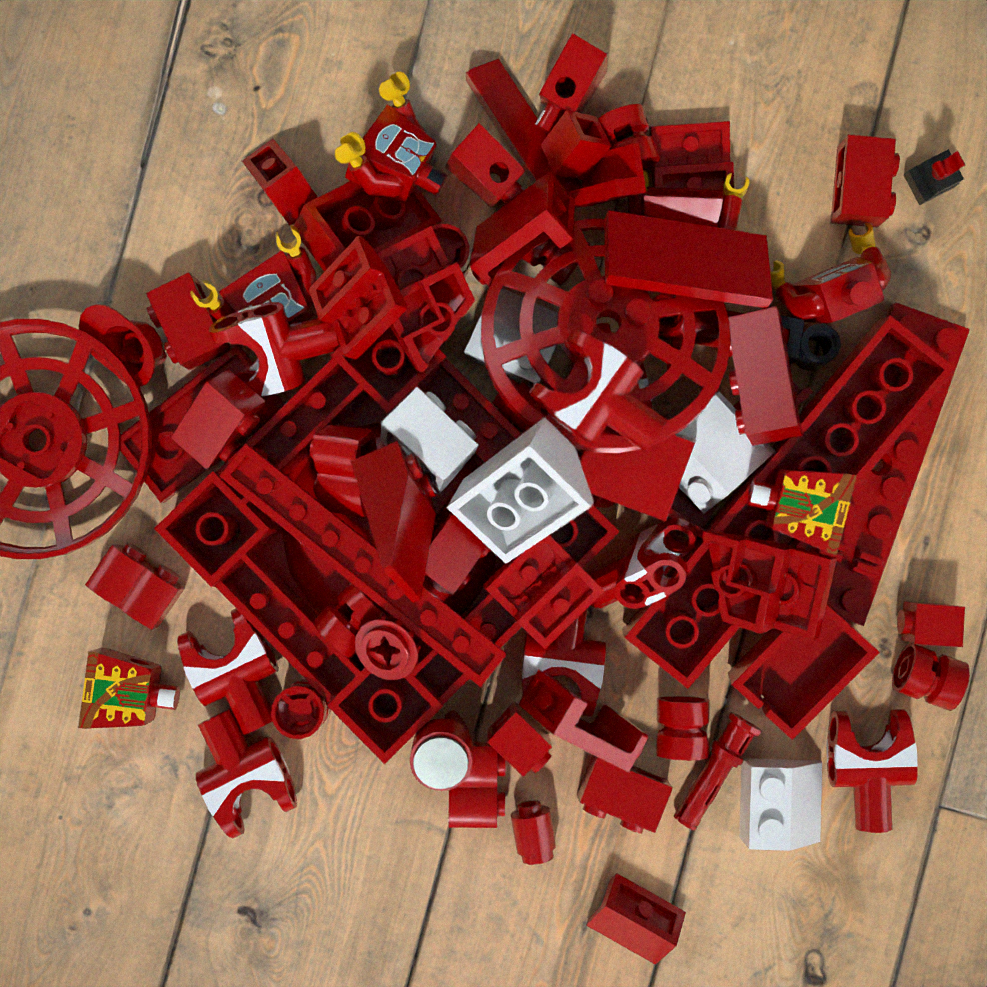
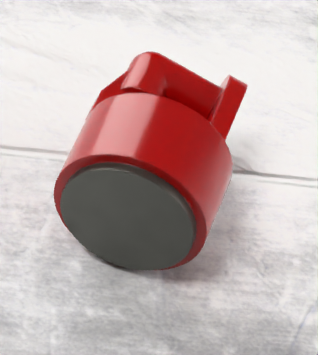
(442, 753)

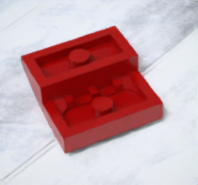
(692, 156)
(357, 298)
(543, 590)

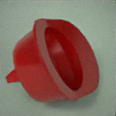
(131, 340)

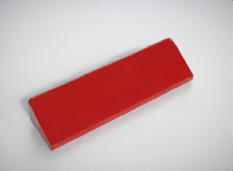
(513, 119)

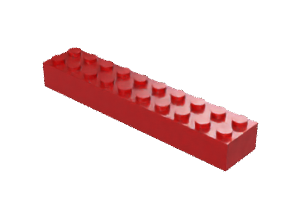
(843, 431)

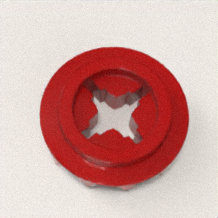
(378, 658)

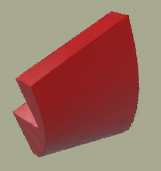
(432, 291)
(769, 584)

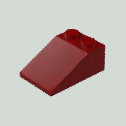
(339, 216)
(398, 513)

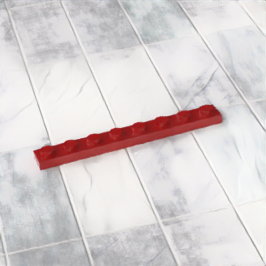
(360, 564)

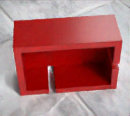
(799, 673)

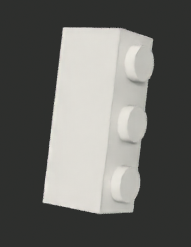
(523, 492)

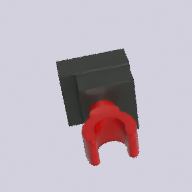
(935, 176)

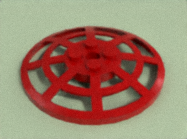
(579, 311)
(65, 437)

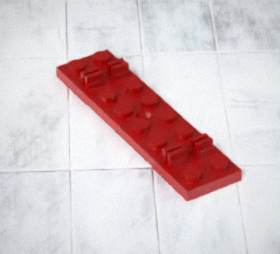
(883, 495)

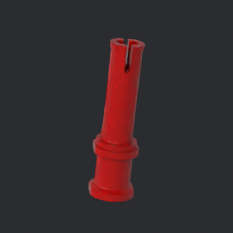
(725, 755)

